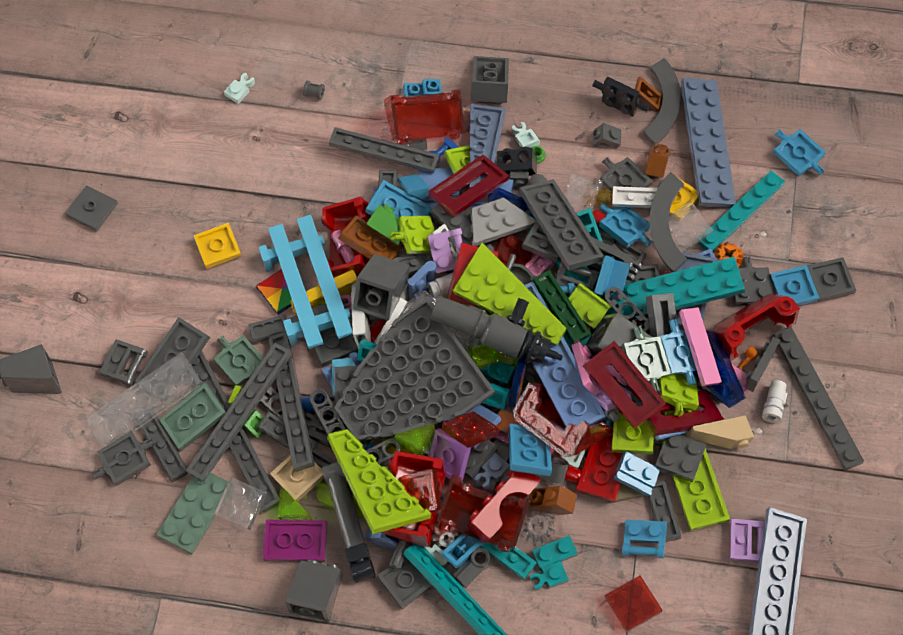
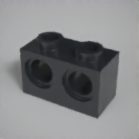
(517, 157)

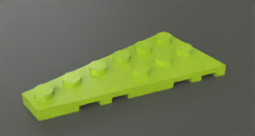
(497, 289)
(374, 487)

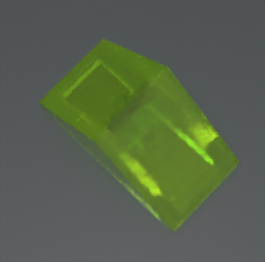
(416, 439)
(290, 509)

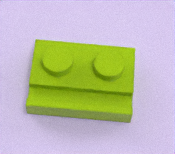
(588, 305)

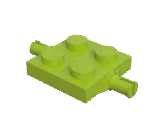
(414, 233)
(676, 392)

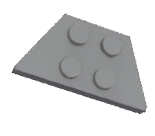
(497, 220)

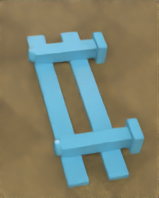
(284, 252)

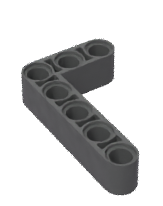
(336, 425)

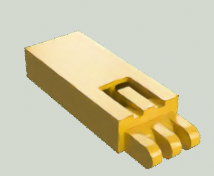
(343, 285)

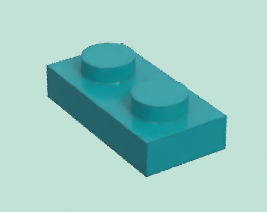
(554, 552)

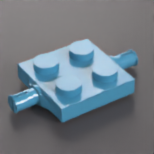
(799, 152)
(625, 225)
(679, 353)

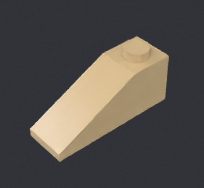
(724, 433)

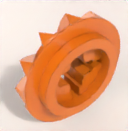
(721, 250)

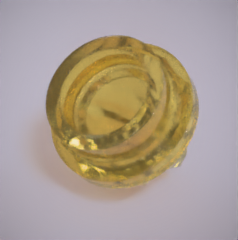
(604, 196)

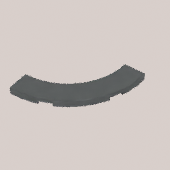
(670, 102)
(659, 222)

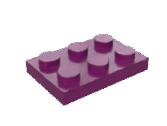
(295, 540)

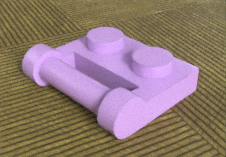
(441, 249)
(742, 540)

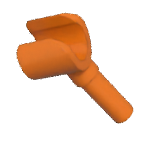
(751, 354)

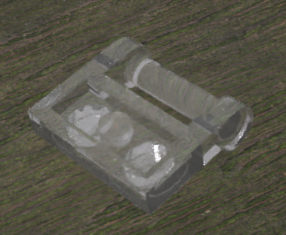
(576, 190)

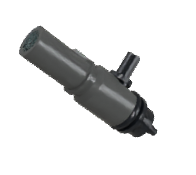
(496, 331)

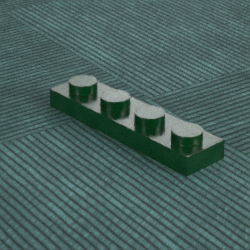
(561, 307)

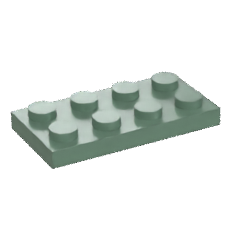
(193, 513)

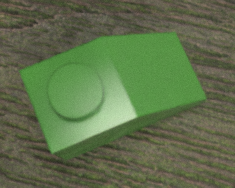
(385, 221)

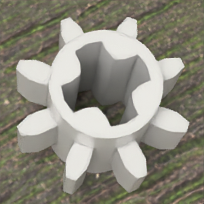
(444, 540)

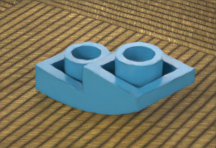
(427, 87)

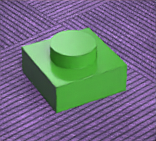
(253, 422)

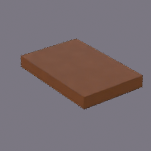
(368, 240)

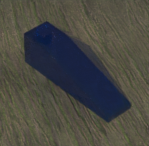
(730, 389)

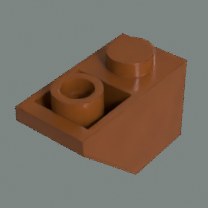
(658, 160)
(552, 500)

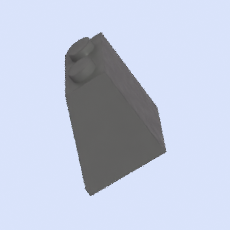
(380, 286)
(610, 329)
(30, 372)
(314, 590)

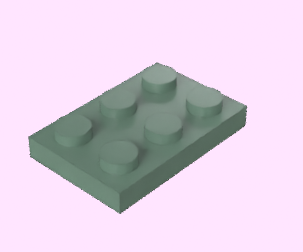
(193, 416)

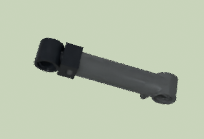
(356, 548)

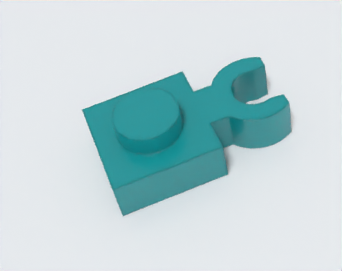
(552, 576)

